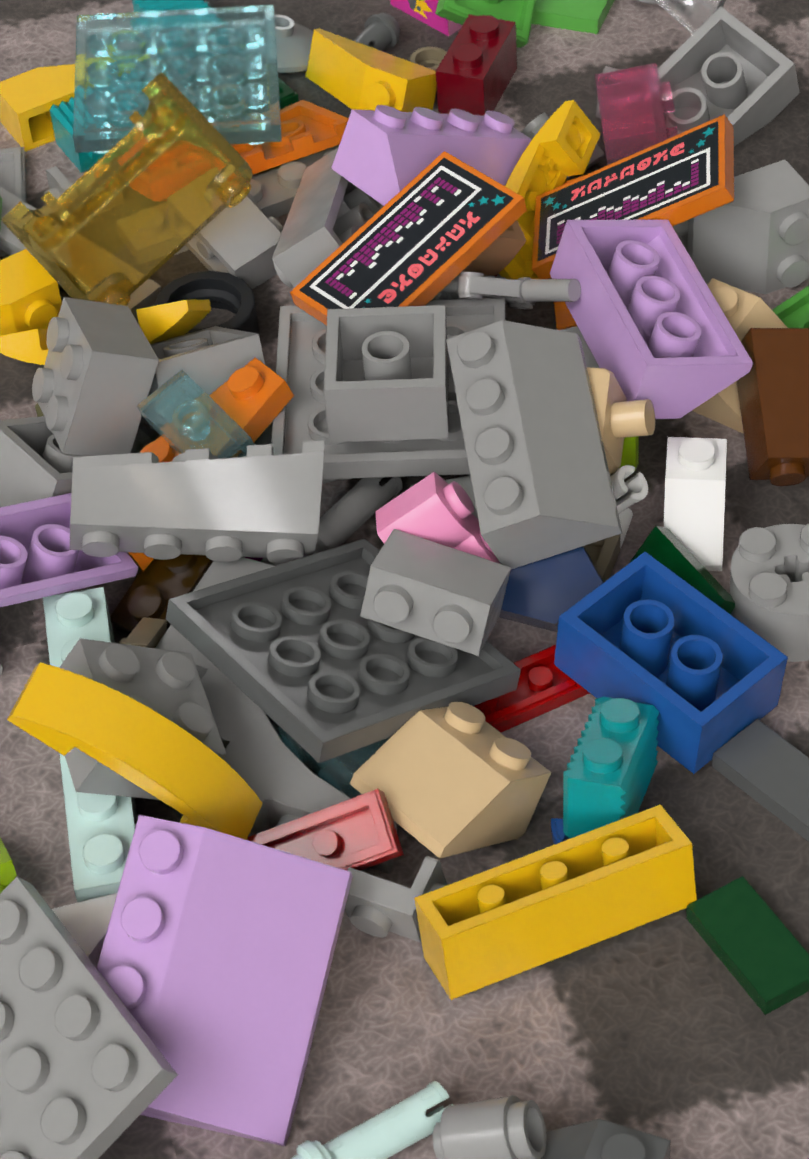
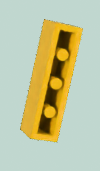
(556, 901)

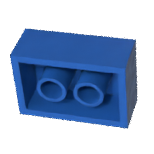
(670, 648)

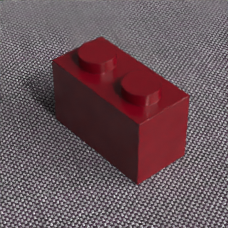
(477, 66)

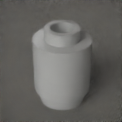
(491, 1130)

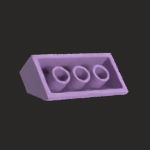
(390, 147)
(649, 313)
(38, 557)

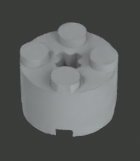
(773, 586)

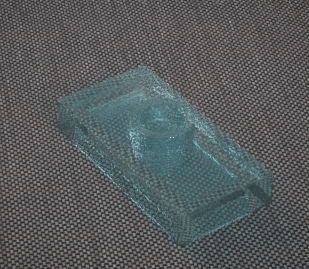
(193, 419)

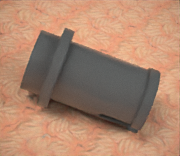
(380, 32)

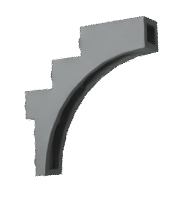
(248, 736)

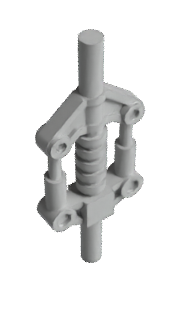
(519, 292)

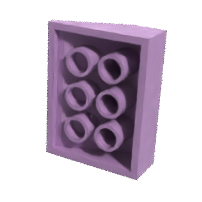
(224, 970)

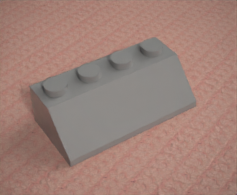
(532, 441)

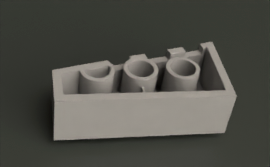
(320, 220)

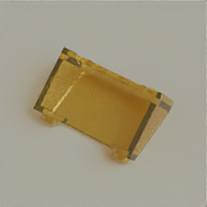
(135, 201)

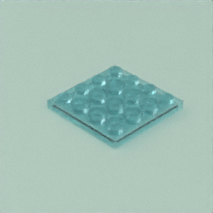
(212, 55)

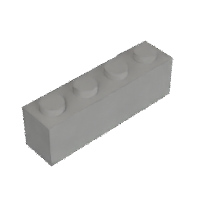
(199, 504)

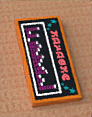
(659, 183)
(413, 242)

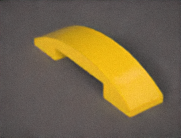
(555, 152)
(156, 322)
(138, 745)

